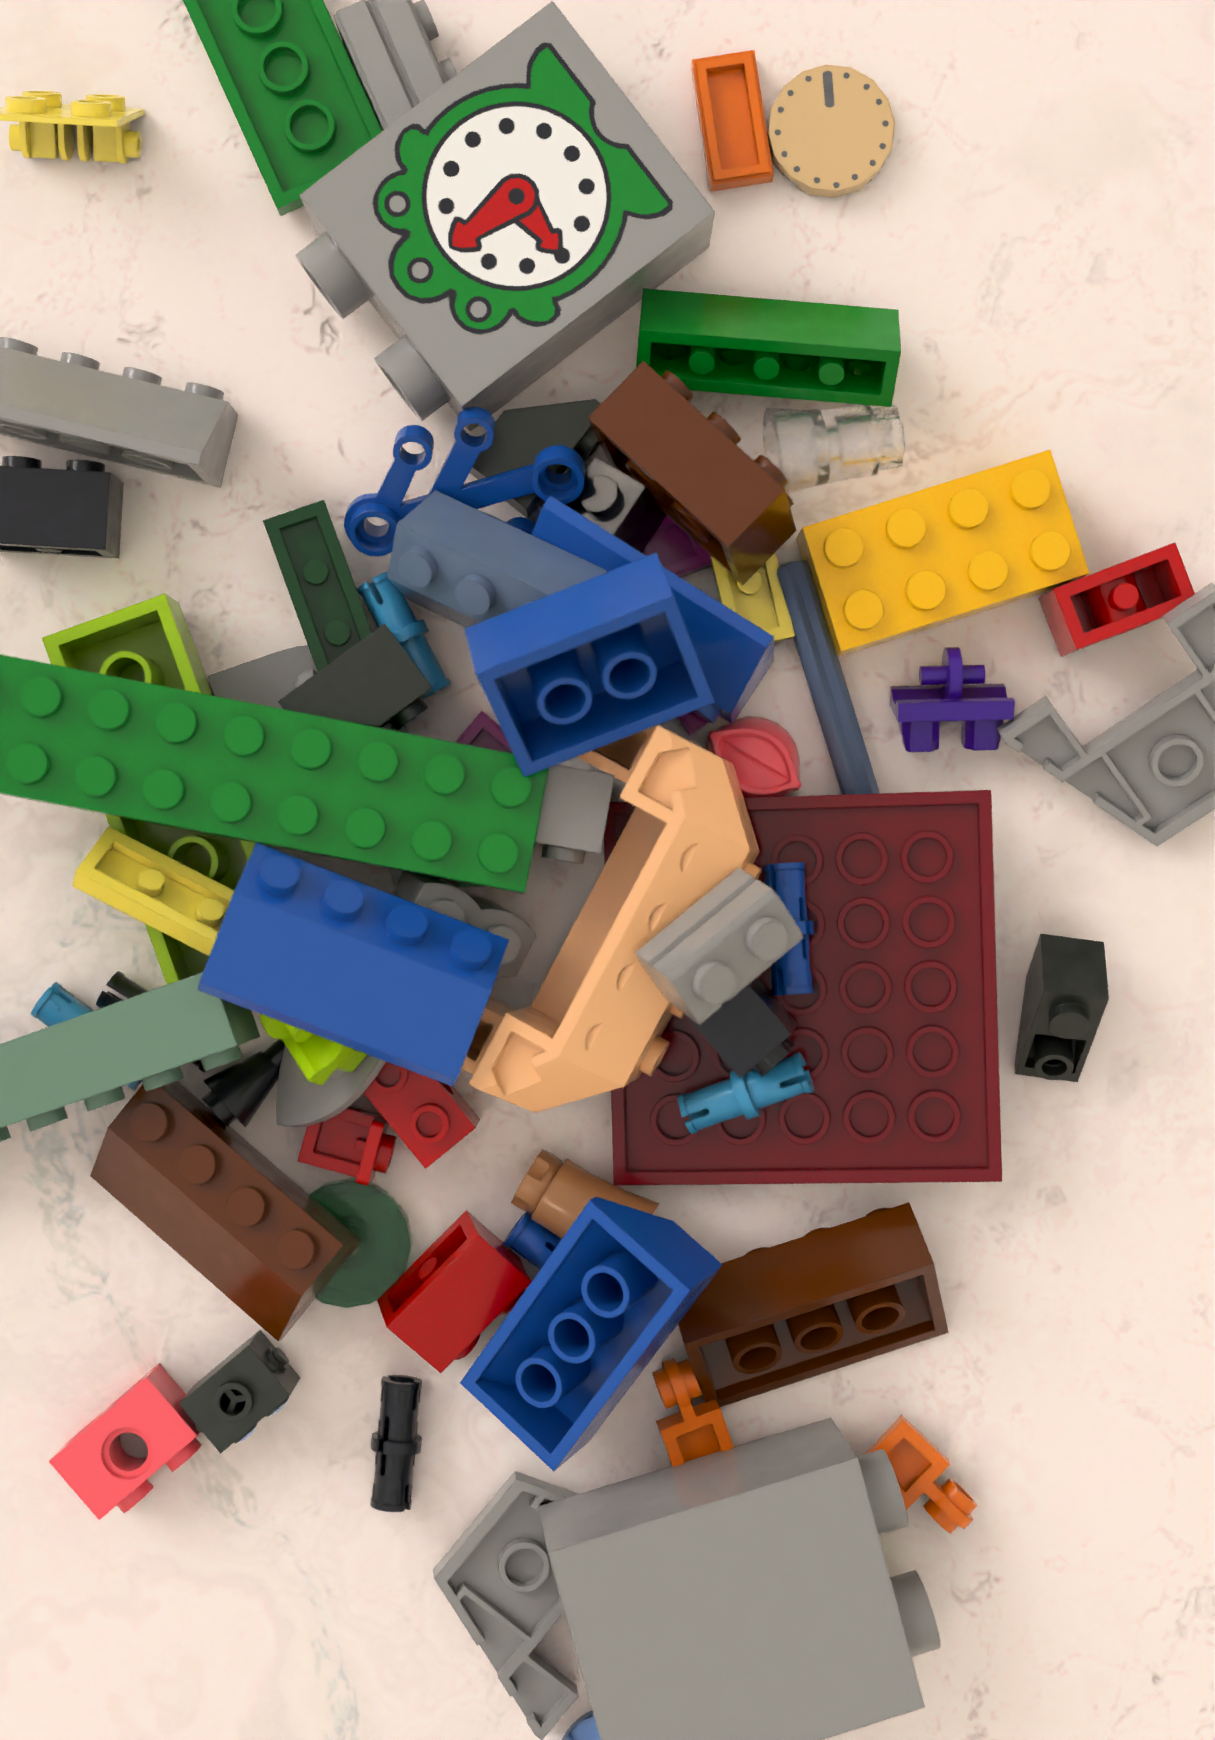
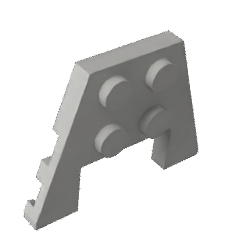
(1155, 763)
(509, 1596)

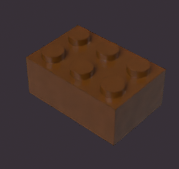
(696, 470)

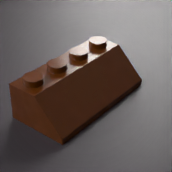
(222, 1205)
(813, 1306)

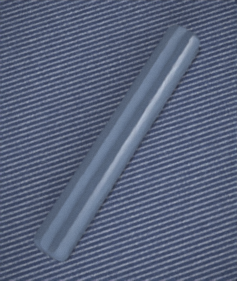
(826, 681)

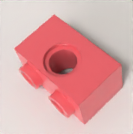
(98, 1465)

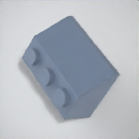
(475, 564)

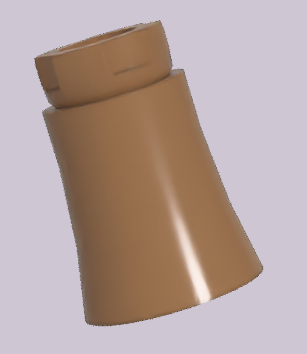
(561, 1190)

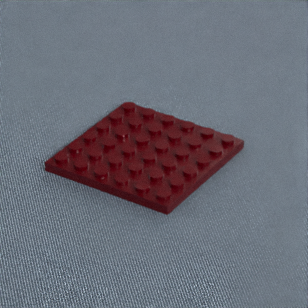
(895, 1019)

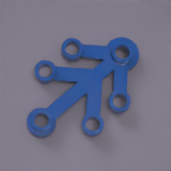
(388, 503)

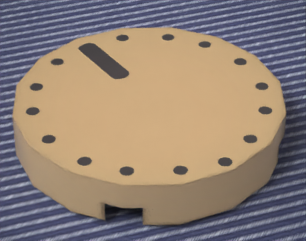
(830, 130)

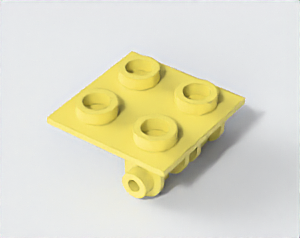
(43, 111)

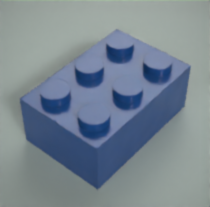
(588, 665)

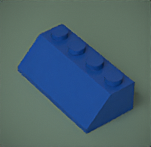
(728, 646)
(353, 964)
(588, 1326)

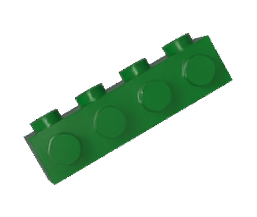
(771, 346)

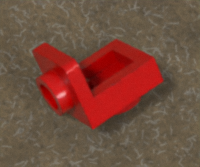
(350, 1144)

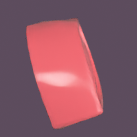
(761, 754)

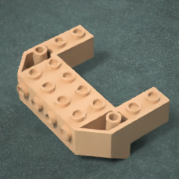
(598, 1007)

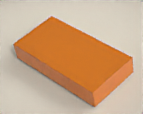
(732, 120)

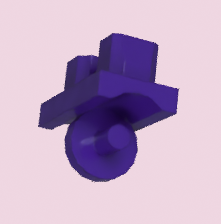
(977, 705)

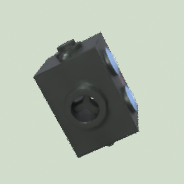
(264, 1383)

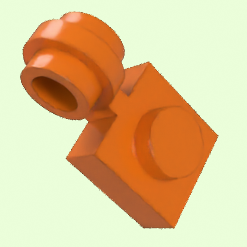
(693, 1429)
(917, 1467)

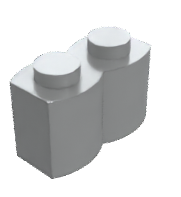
(474, 910)

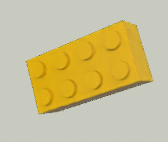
(943, 553)

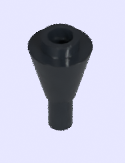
(245, 1085)

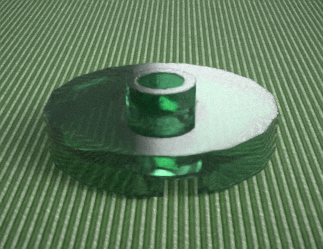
(384, 1243)

